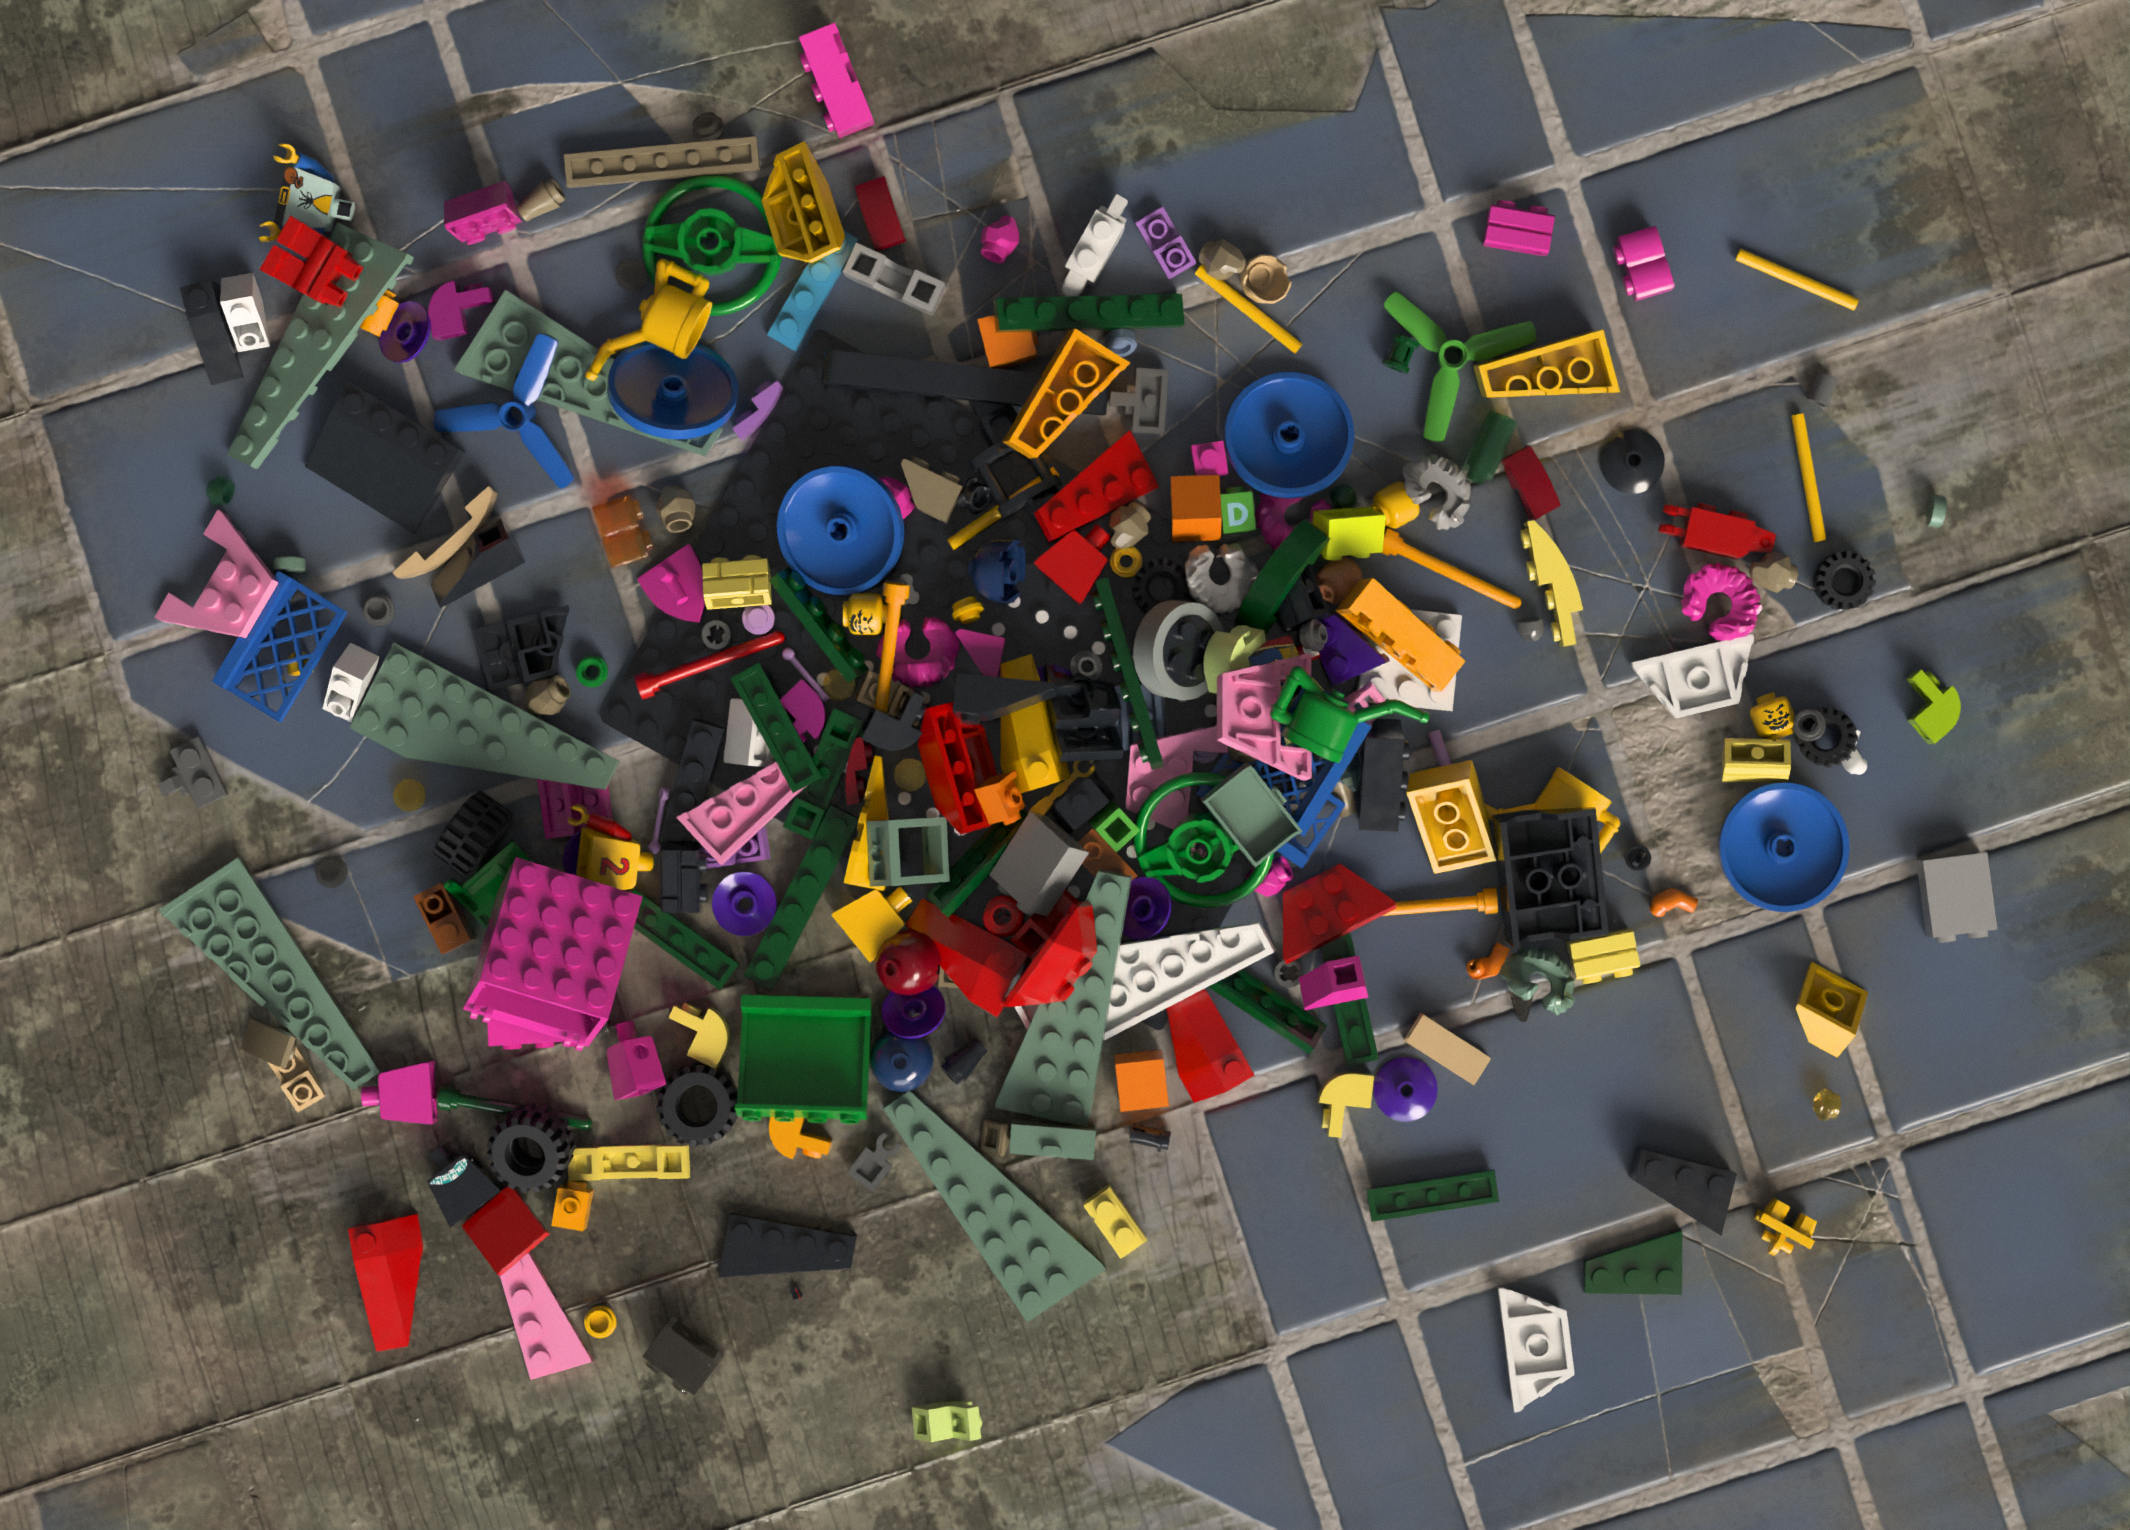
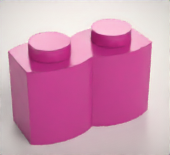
(1644, 264)

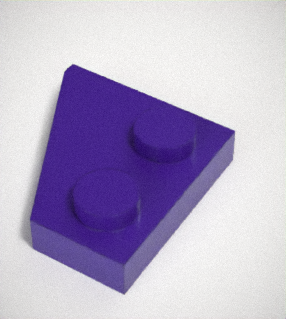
(1347, 651)

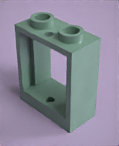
(884, 837)

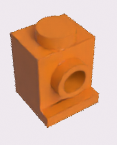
(1000, 798)

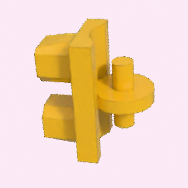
(1773, 1217)

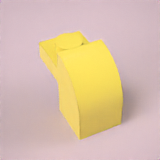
(711, 1036)
(1341, 1091)

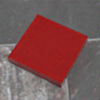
(505, 1230)

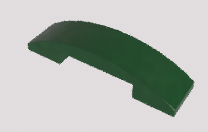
(1280, 574)
(831, 761)

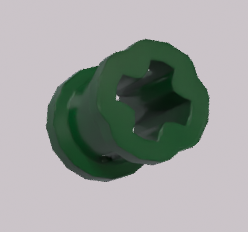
(1400, 353)

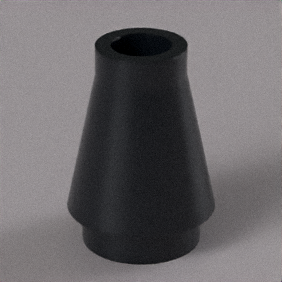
(963, 1061)

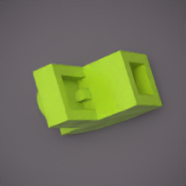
(1941, 707)

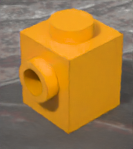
(572, 1206)

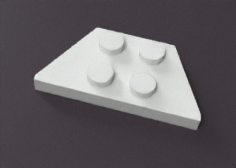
(1698, 676)
(1535, 1346)

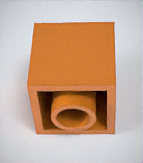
(1006, 348)
(1195, 508)
(1141, 1080)

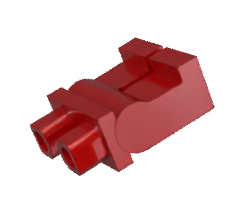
(322, 267)

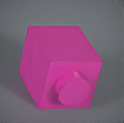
(1209, 459)

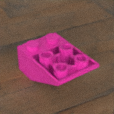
(481, 213)

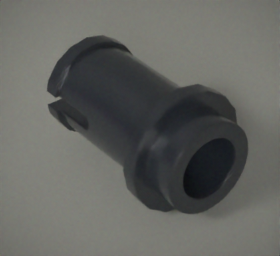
(1150, 1136)

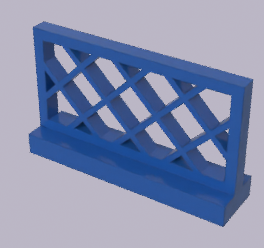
(245, 650)
(1324, 780)
(1292, 849)

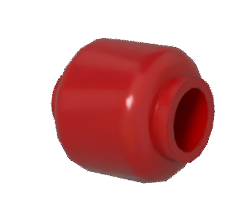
(994, 923)

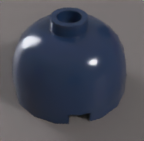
(998, 569)
(901, 1062)

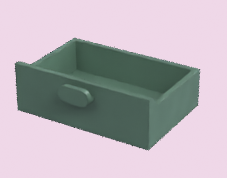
(1251, 814)
(1052, 1139)

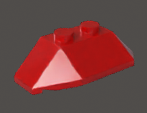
(955, 764)
(1059, 961)

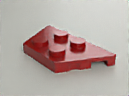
(1328, 909)

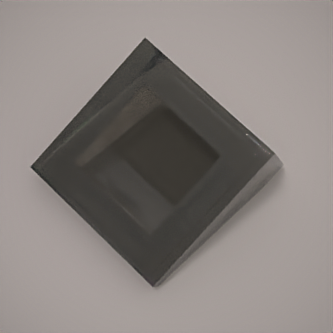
(1521, 1007)

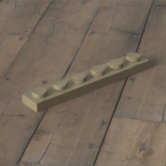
(661, 162)

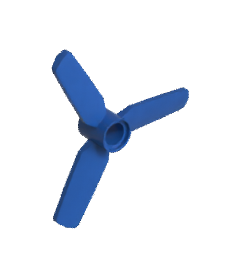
(525, 391)

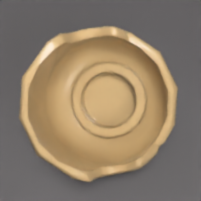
(1265, 279)

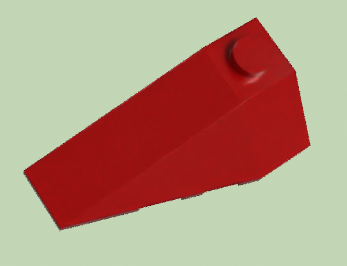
(973, 958)
(1204, 1048)
(387, 1270)

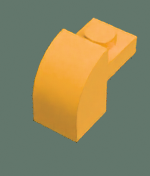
(789, 1136)

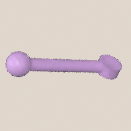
(788, 654)
(654, 846)

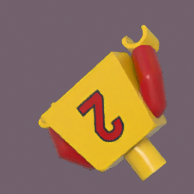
(608, 851)

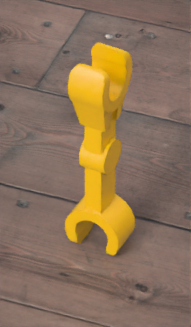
(1044, 804)

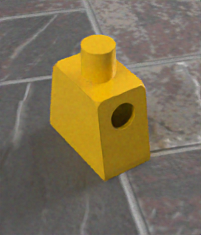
(873, 919)

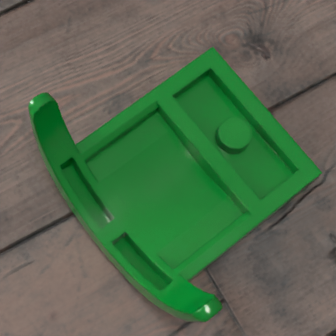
(480, 889)

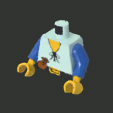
(308, 195)

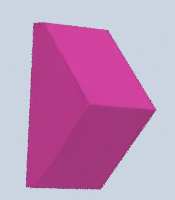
(984, 650)

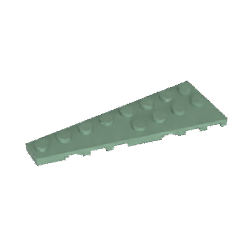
(315, 343)
(504, 344)
(251, 943)
(1063, 1046)

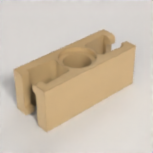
(1447, 1049)

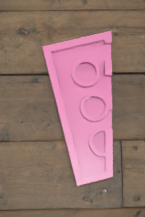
(738, 813)
(541, 1325)

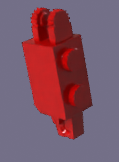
(1718, 533)

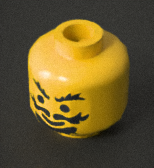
(865, 613)
(1772, 716)

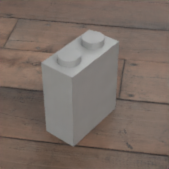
(1038, 864)
(1957, 896)

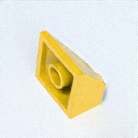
(1829, 1009)

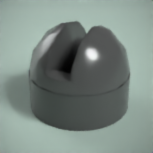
(1531, 628)

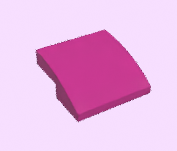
(556, 805)

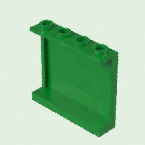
(804, 1058)

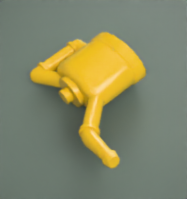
(669, 317)
(1569, 792)

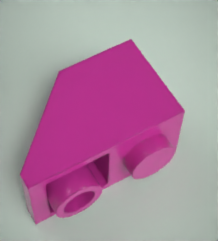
(1333, 983)

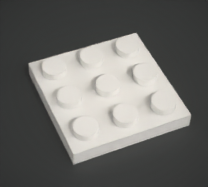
(1398, 683)

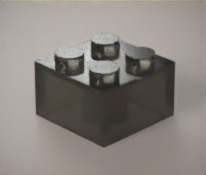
(682, 1357)

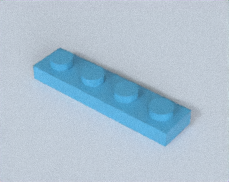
(810, 295)

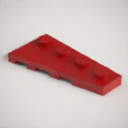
(1104, 486)

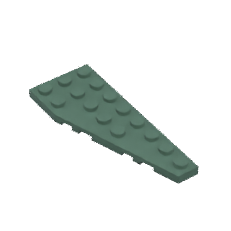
(450, 721)

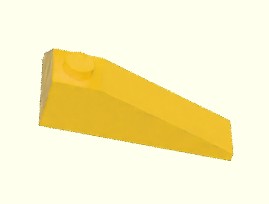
(1028, 737)
(874, 810)

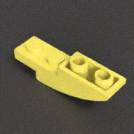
(1551, 568)

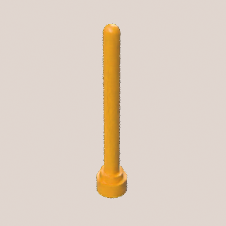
(1394, 545)
(895, 597)
(1484, 901)

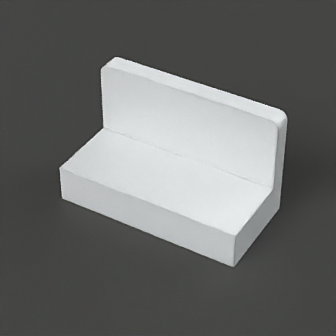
(743, 740)

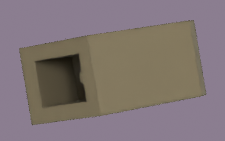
(931, 492)

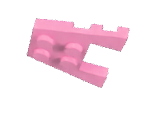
(234, 592)
(1245, 717)
(1178, 759)

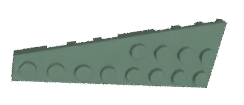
(1015, 1236)

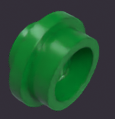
(581, 671)

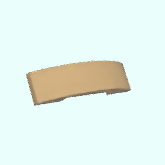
(480, 510)

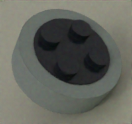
(1173, 647)

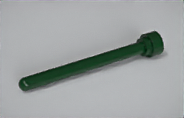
(452, 1098)

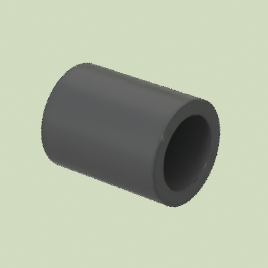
(1822, 389)

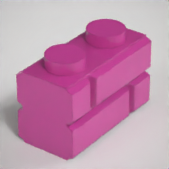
(1518, 228)

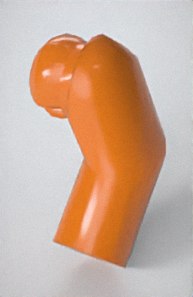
(1670, 899)
(1488, 966)

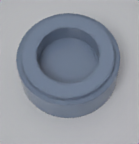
(1120, 341)

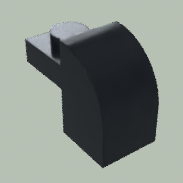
(896, 731)

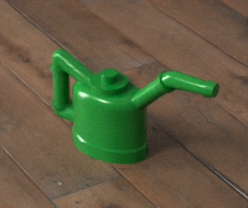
(1323, 719)

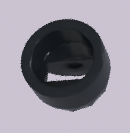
(1632, 854)

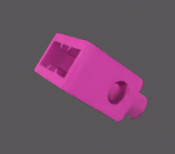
(633, 1064)
(405, 1094)

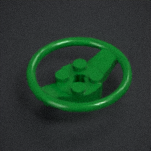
(734, 246)
(1178, 852)

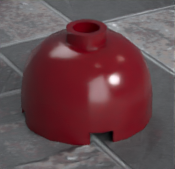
(908, 963)

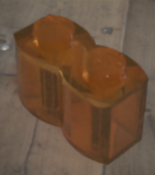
(622, 531)

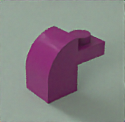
(448, 308)
(806, 708)

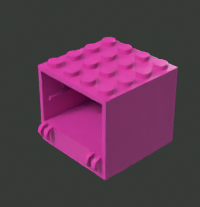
(552, 953)

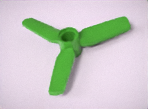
(1446, 381)

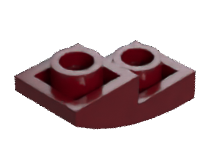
(880, 213)
(1531, 481)
(858, 760)

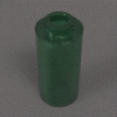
(1489, 447)

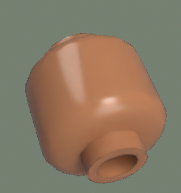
(1338, 579)

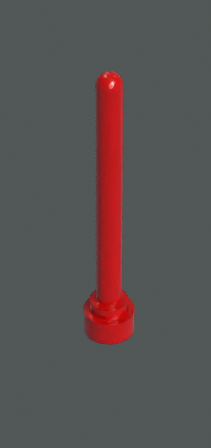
(650, 683)

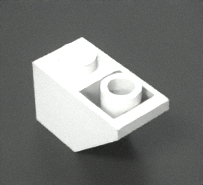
(244, 312)
(350, 682)

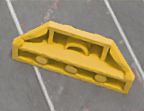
(801, 207)

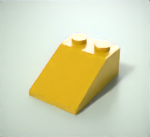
(1451, 816)

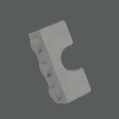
(894, 280)

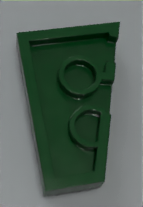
(1643, 1268)

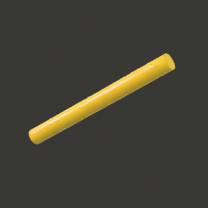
(1797, 279)
(1250, 310)
(1808, 477)
(986, 519)

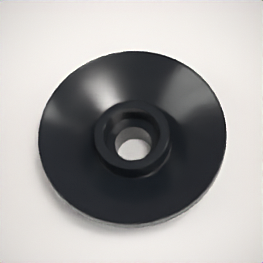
(1620, 473)

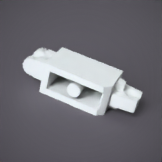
(1095, 247)

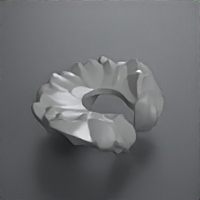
(1450, 477)
(1220, 597)

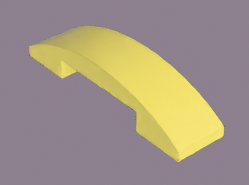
(630, 1161)

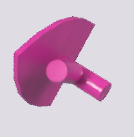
(677, 585)

